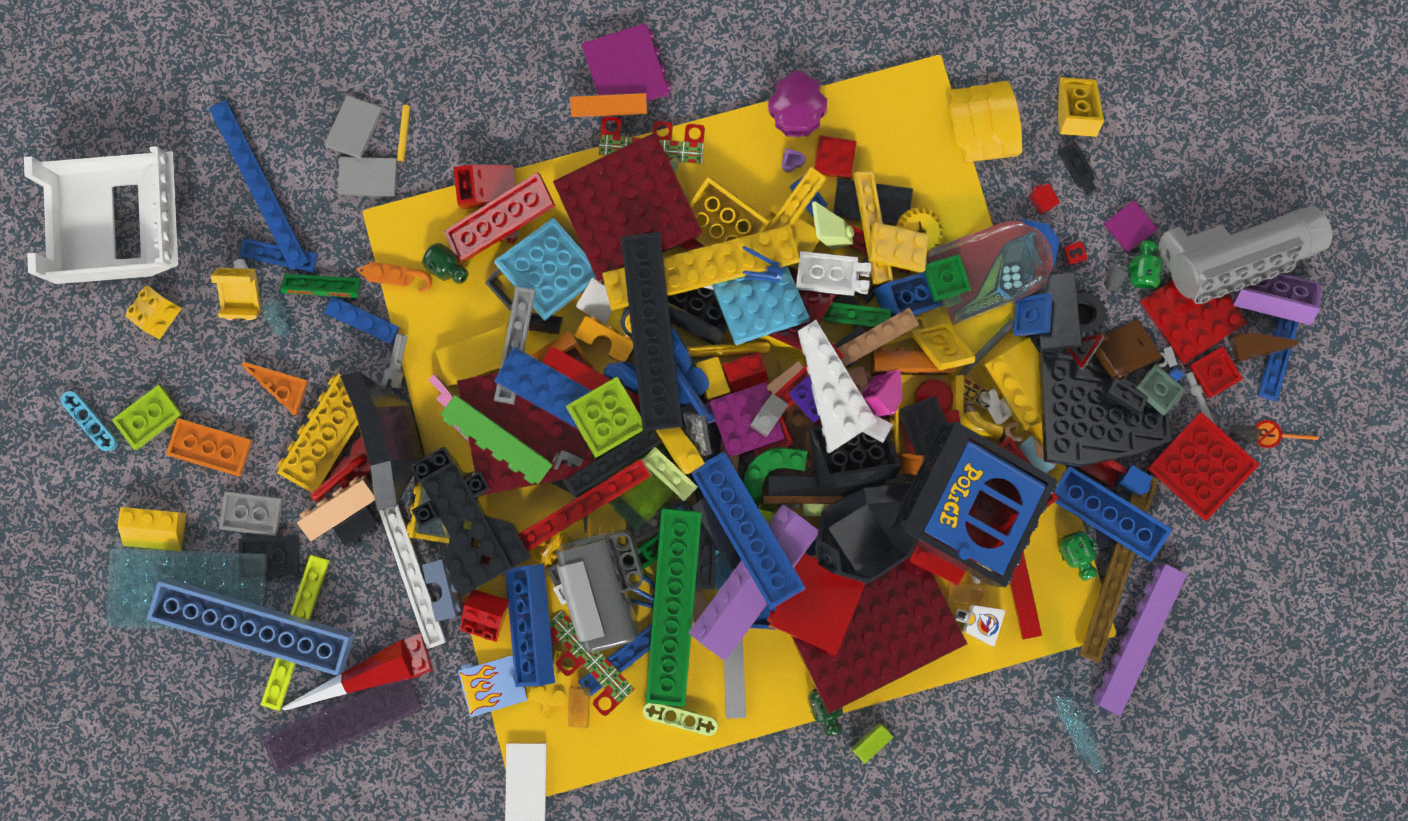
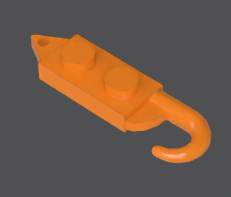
(394, 275)

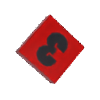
(1075, 253)

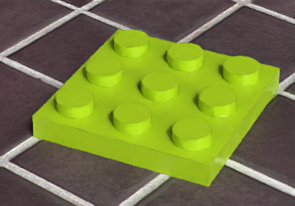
(605, 417)

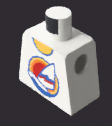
(981, 622)

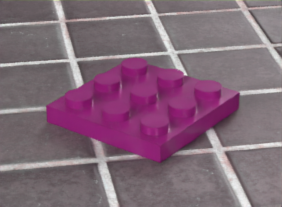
(734, 416)

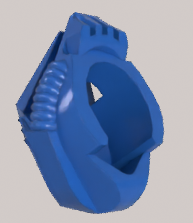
(625, 372)

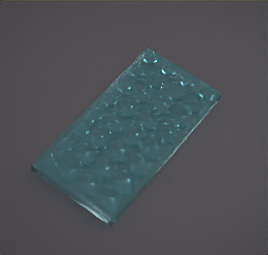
(137, 572)

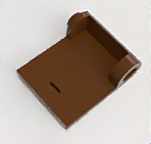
(1126, 350)

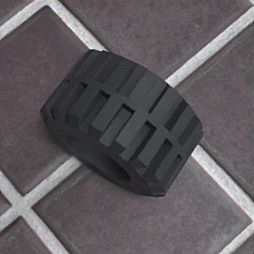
(1096, 312)

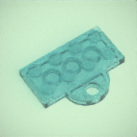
(1078, 730)

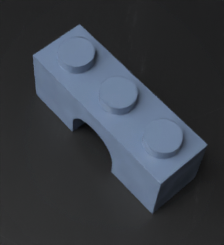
(450, 603)

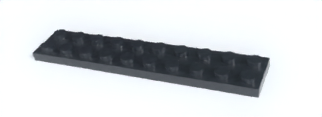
(651, 332)

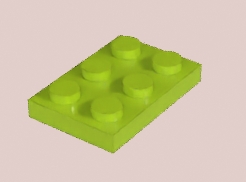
(147, 417)

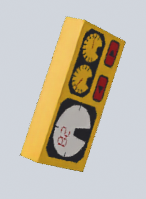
(973, 393)

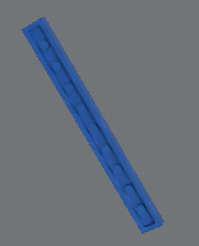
(258, 185)

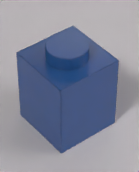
(1135, 481)

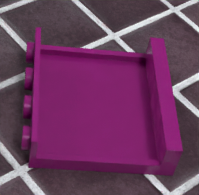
(626, 64)

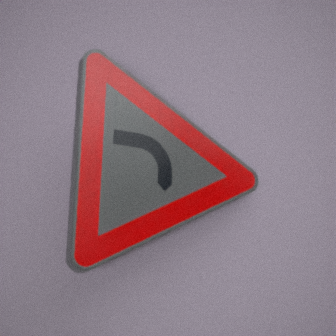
(1083, 354)

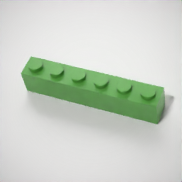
(497, 439)

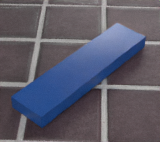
(272, 254)

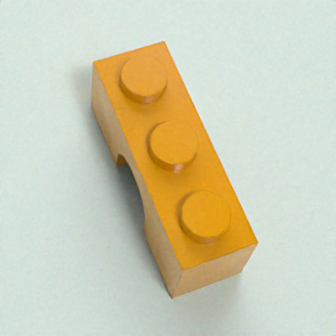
(591, 331)

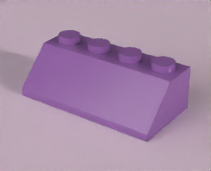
(1282, 297)

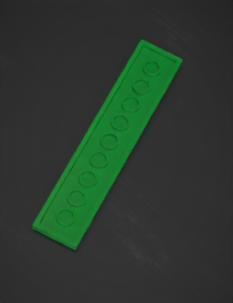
(673, 607)

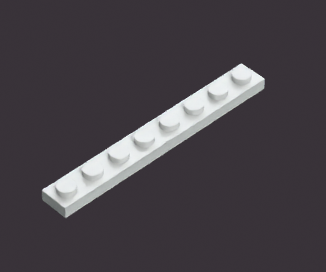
(412, 576)

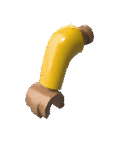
(987, 429)

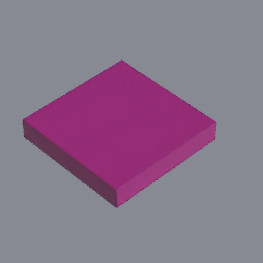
(1130, 226)

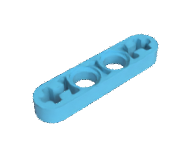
(91, 419)

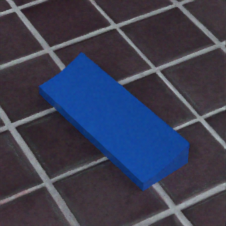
(1111, 513)
(530, 626)

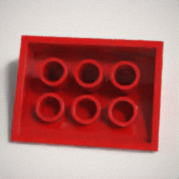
(941, 567)

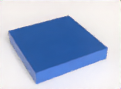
(1033, 315)

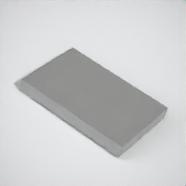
(353, 127)
(367, 176)
(251, 513)

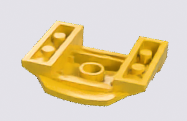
(986, 121)

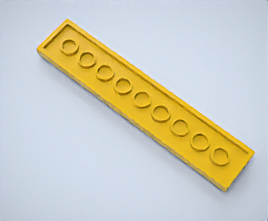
(713, 264)

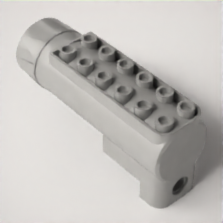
(1221, 263)

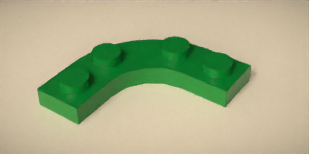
(768, 461)

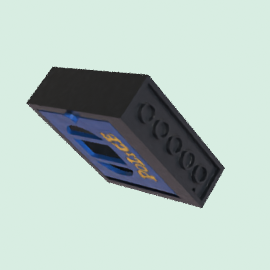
(946, 490)

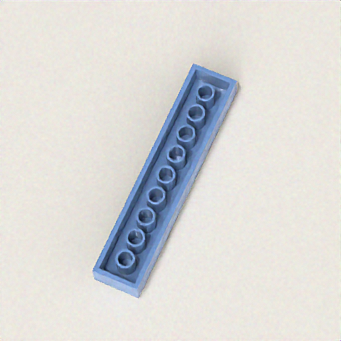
(250, 626)

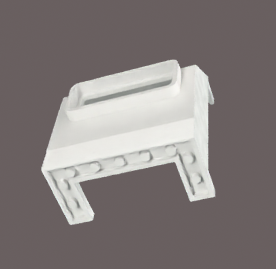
(83, 222)

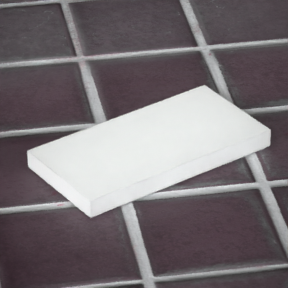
(526, 782)

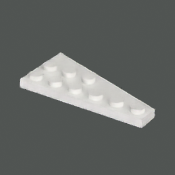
(835, 394)

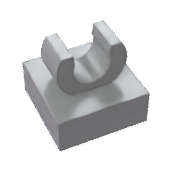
(1169, 357)

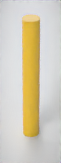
(403, 133)

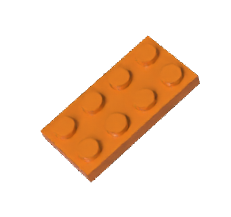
(209, 447)

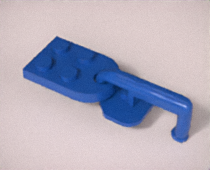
(691, 380)

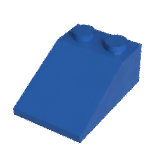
(907, 293)

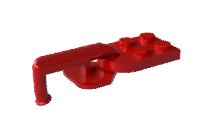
(345, 471)

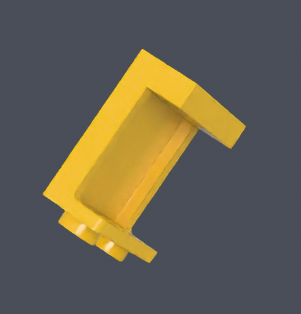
(237, 293)

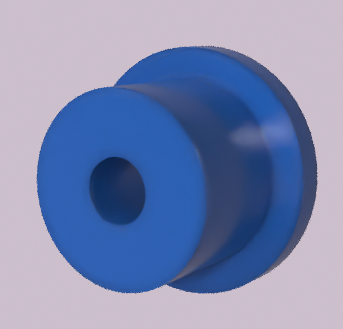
(1176, 374)

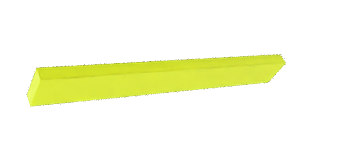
(302, 608)

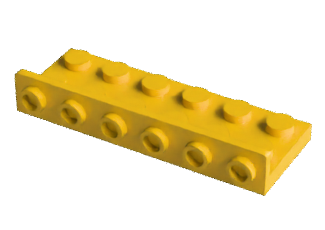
(320, 439)

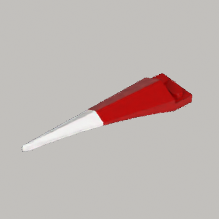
(393, 664)

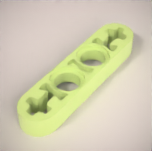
(679, 721)

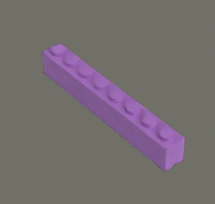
(1139, 639)

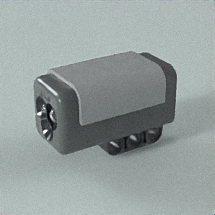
(598, 588)

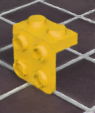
(152, 312)

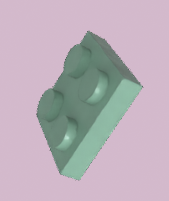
(1160, 389)

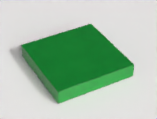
(946, 278)

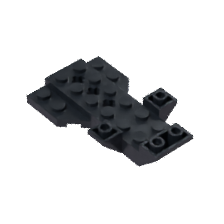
(455, 501)

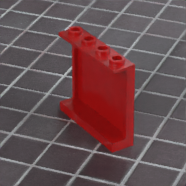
(821, 610)

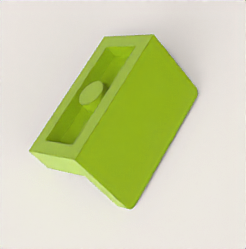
(872, 742)

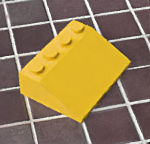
(724, 214)
(1017, 381)

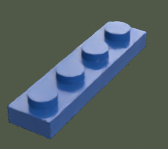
(361, 320)

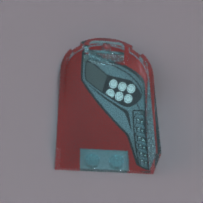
(1000, 266)

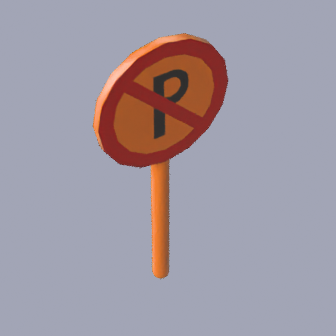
(1272, 434)

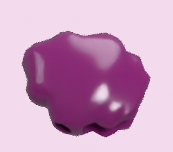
(797, 104)

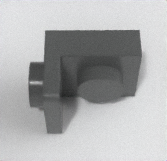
(571, 459)

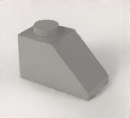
(769, 415)

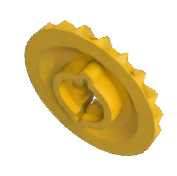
(926, 221)

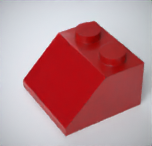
(745, 372)

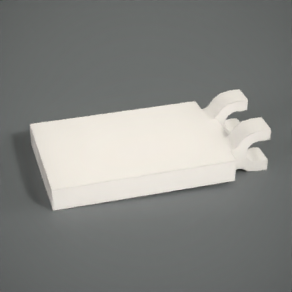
(832, 274)

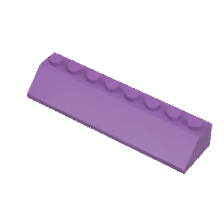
(739, 598)

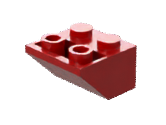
(484, 615)

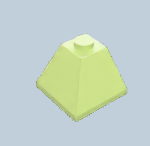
(831, 229)

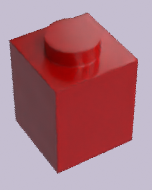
(1043, 198)

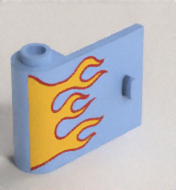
(490, 686)

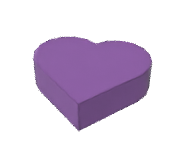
(792, 160)

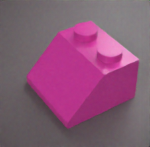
(883, 393)

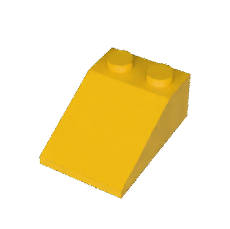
(1079, 107)

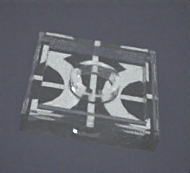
(697, 432)

